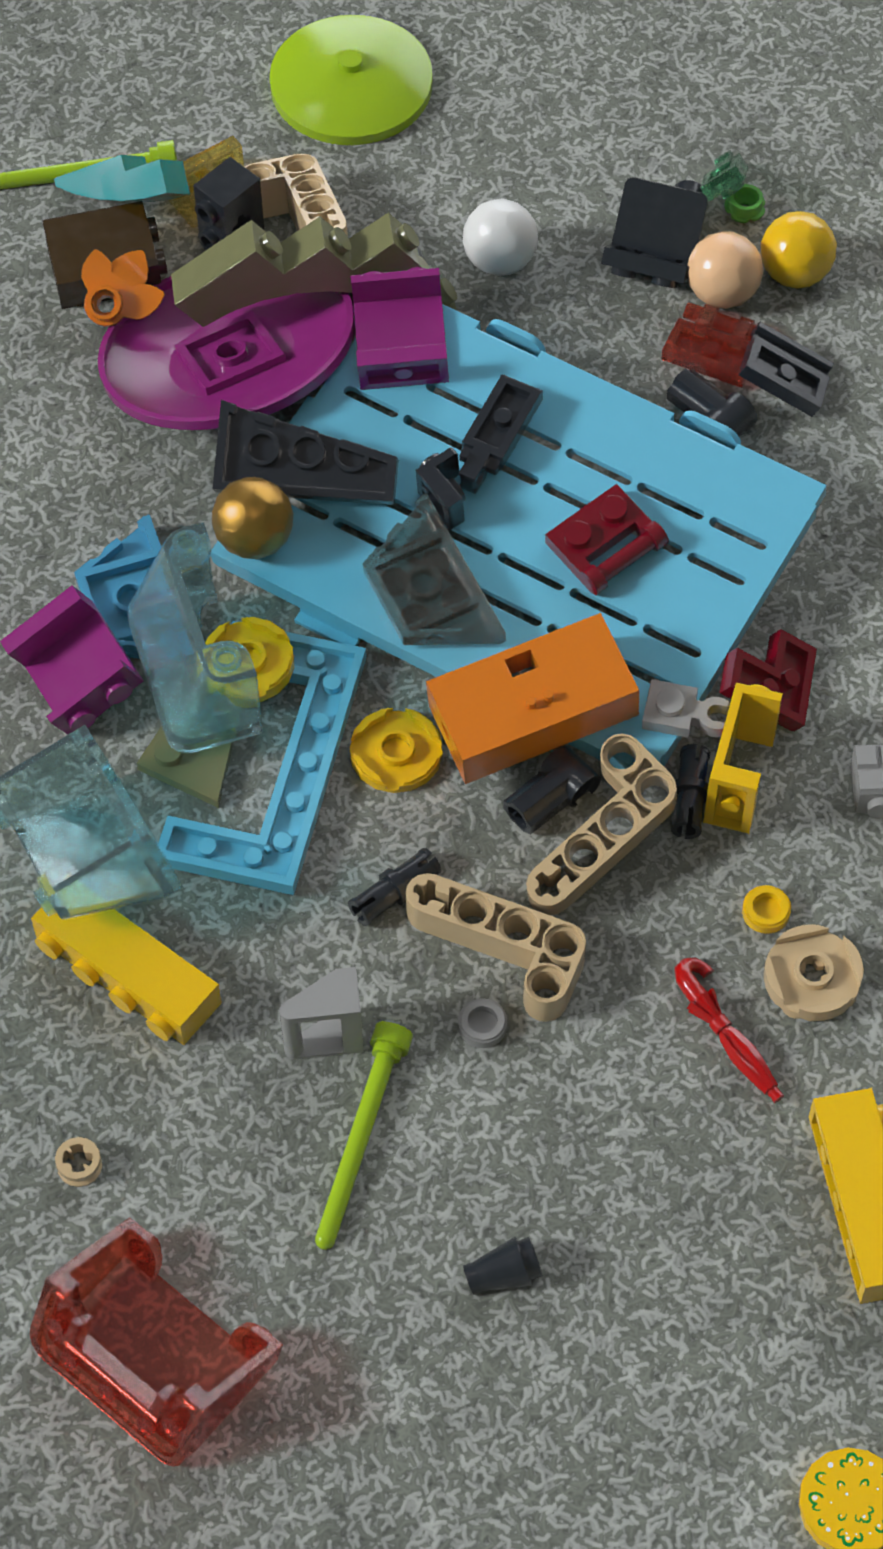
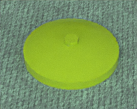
(351, 80)

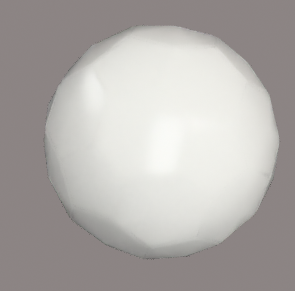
(500, 237)

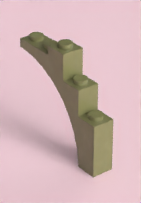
(316, 258)

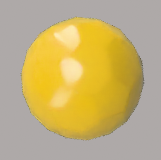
(798, 249)

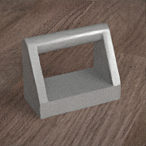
(337, 1009)

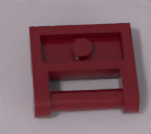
(598, 529)

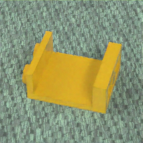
(734, 790)

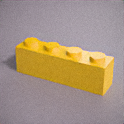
(133, 968)
(851, 1155)

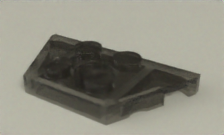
(429, 585)

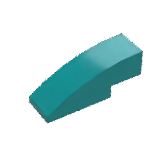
(128, 180)

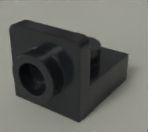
(437, 480)

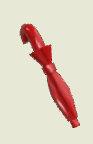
(737, 1046)

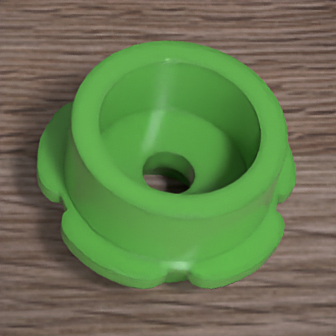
(747, 195)

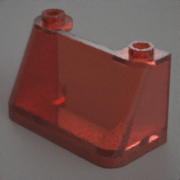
(145, 1346)

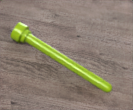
(41, 175)
(389, 1044)

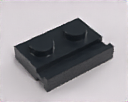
(786, 369)

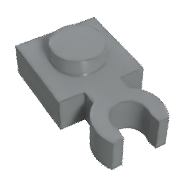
(675, 709)

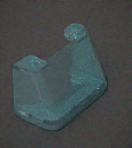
(198, 689)
(83, 831)

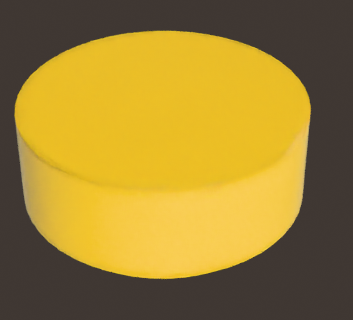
(766, 909)

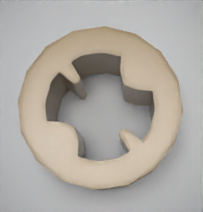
(65, 1170)

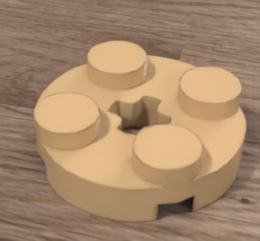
(827, 952)

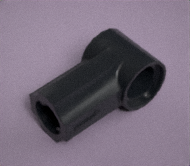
(697, 394)
(559, 783)

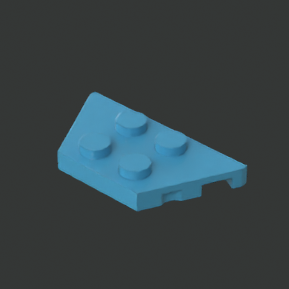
(115, 577)

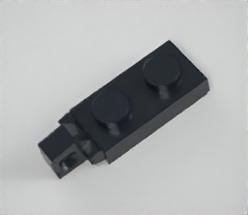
(497, 430)

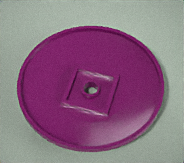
(178, 372)

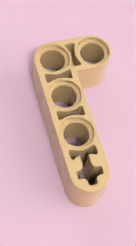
(299, 188)
(594, 833)
(490, 937)

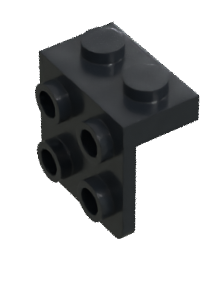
(656, 231)

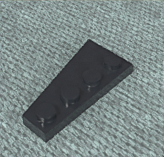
(300, 460)

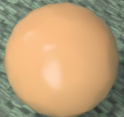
(725, 269)

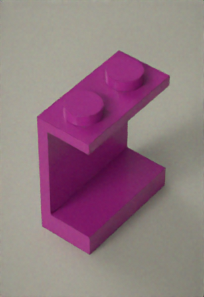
(399, 328)
(73, 660)

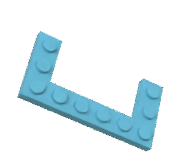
(278, 854)

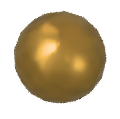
(252, 518)

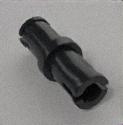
(691, 791)
(392, 887)

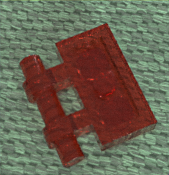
(708, 350)

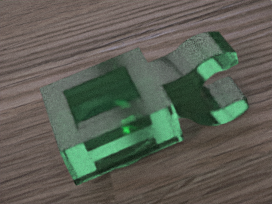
(726, 177)

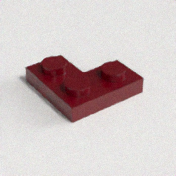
(785, 671)

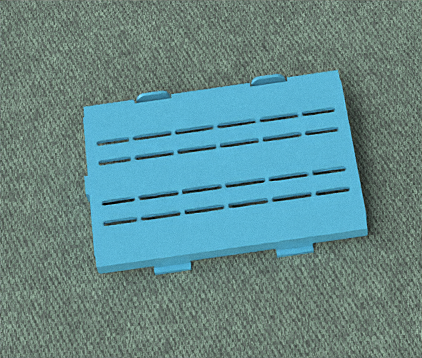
(586, 416)

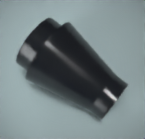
(504, 1267)

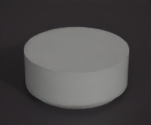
(482, 1023)

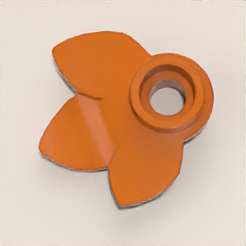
(123, 282)

